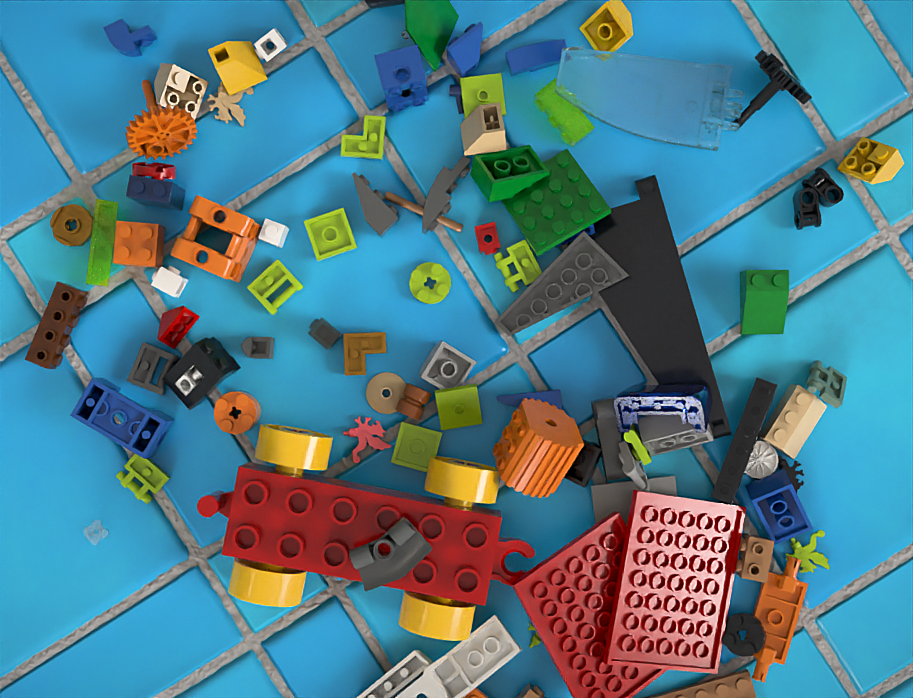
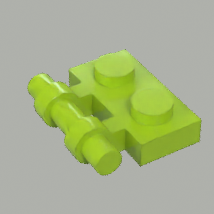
(524, 262)
(148, 473)

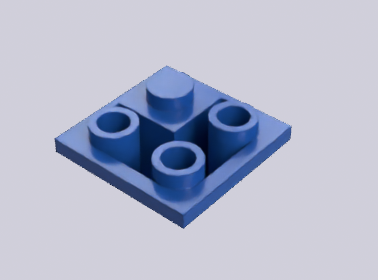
(464, 52)

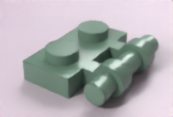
(832, 385)

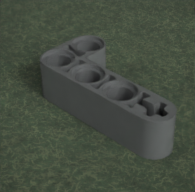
(608, 437)

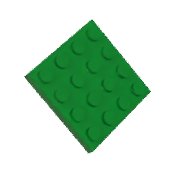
(556, 204)

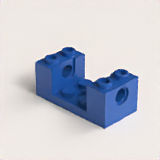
(402, 71)
(142, 428)

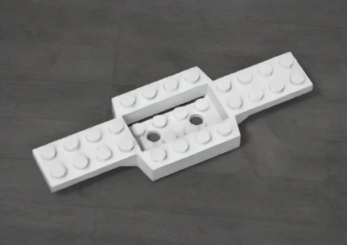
(453, 673)

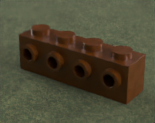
(56, 326)

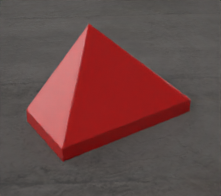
(175, 325)

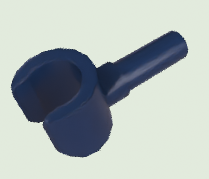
(455, 90)

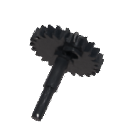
(779, 79)

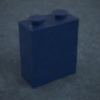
(155, 192)

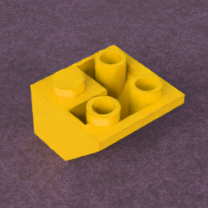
(237, 65)
(872, 161)

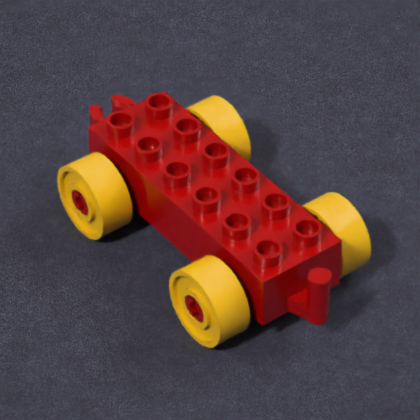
(309, 522)

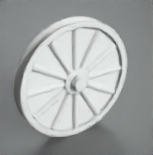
(762, 460)

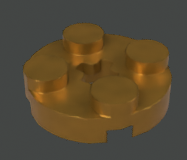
(61, 229)

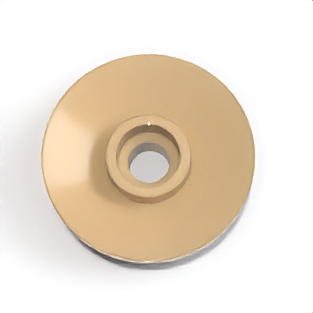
(375, 389)

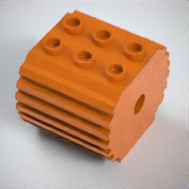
(537, 448)

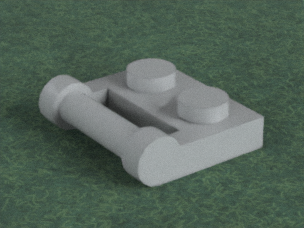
(632, 467)

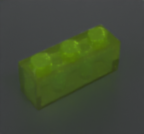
(563, 115)

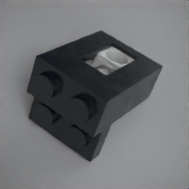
(210, 361)

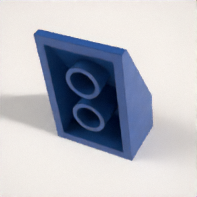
(778, 507)

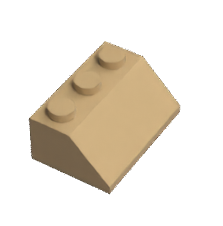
(792, 420)

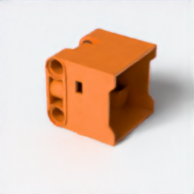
(244, 239)

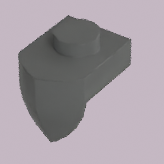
(258, 347)

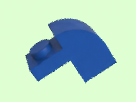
(127, 41)

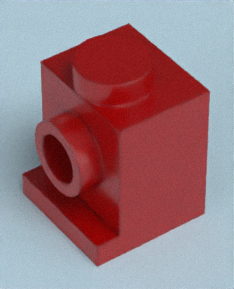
(484, 230)

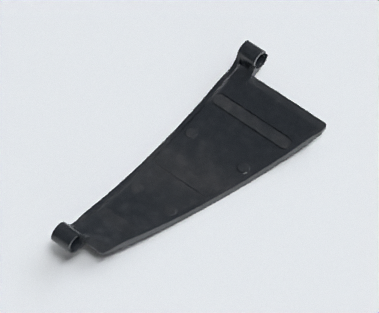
(655, 298)

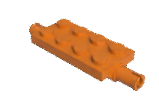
(778, 610)

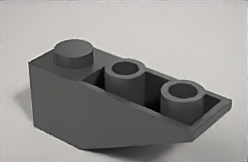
(375, 211)

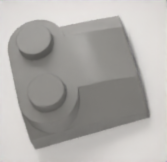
(446, 366)

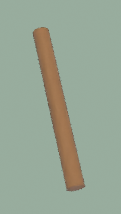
(419, 210)

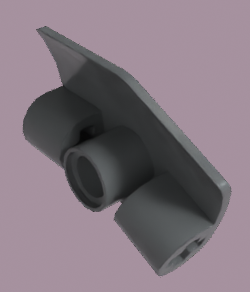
(381, 567)

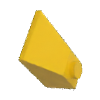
(608, 26)

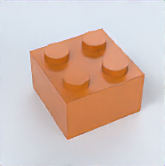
(138, 244)

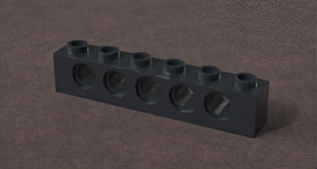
(744, 440)

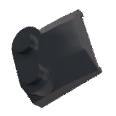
(584, 464)

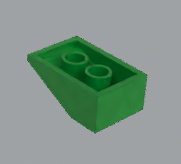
(507, 172)
(763, 301)

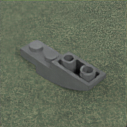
(438, 199)

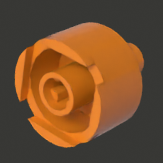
(240, 423)

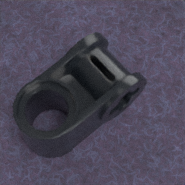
(823, 186)
(803, 211)

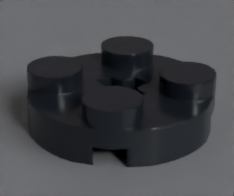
(755, 630)

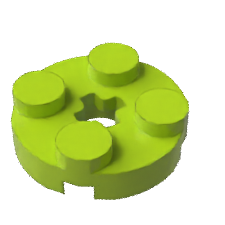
(419, 277)

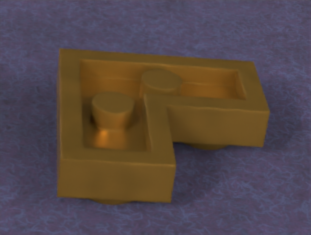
(357, 346)

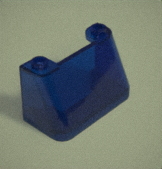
(689, 401)

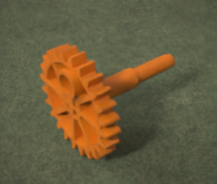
(160, 129)

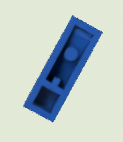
(550, 396)

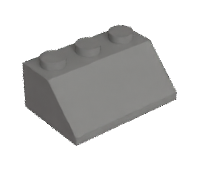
(667, 434)

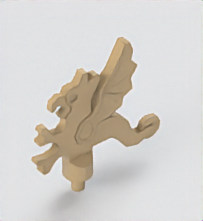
(227, 102)

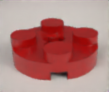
(156, 170)

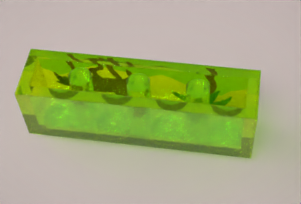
(102, 243)

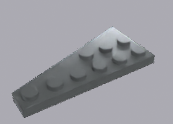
(569, 279)

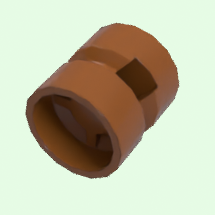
(413, 401)

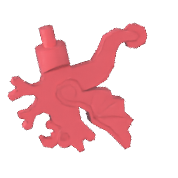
(364, 434)

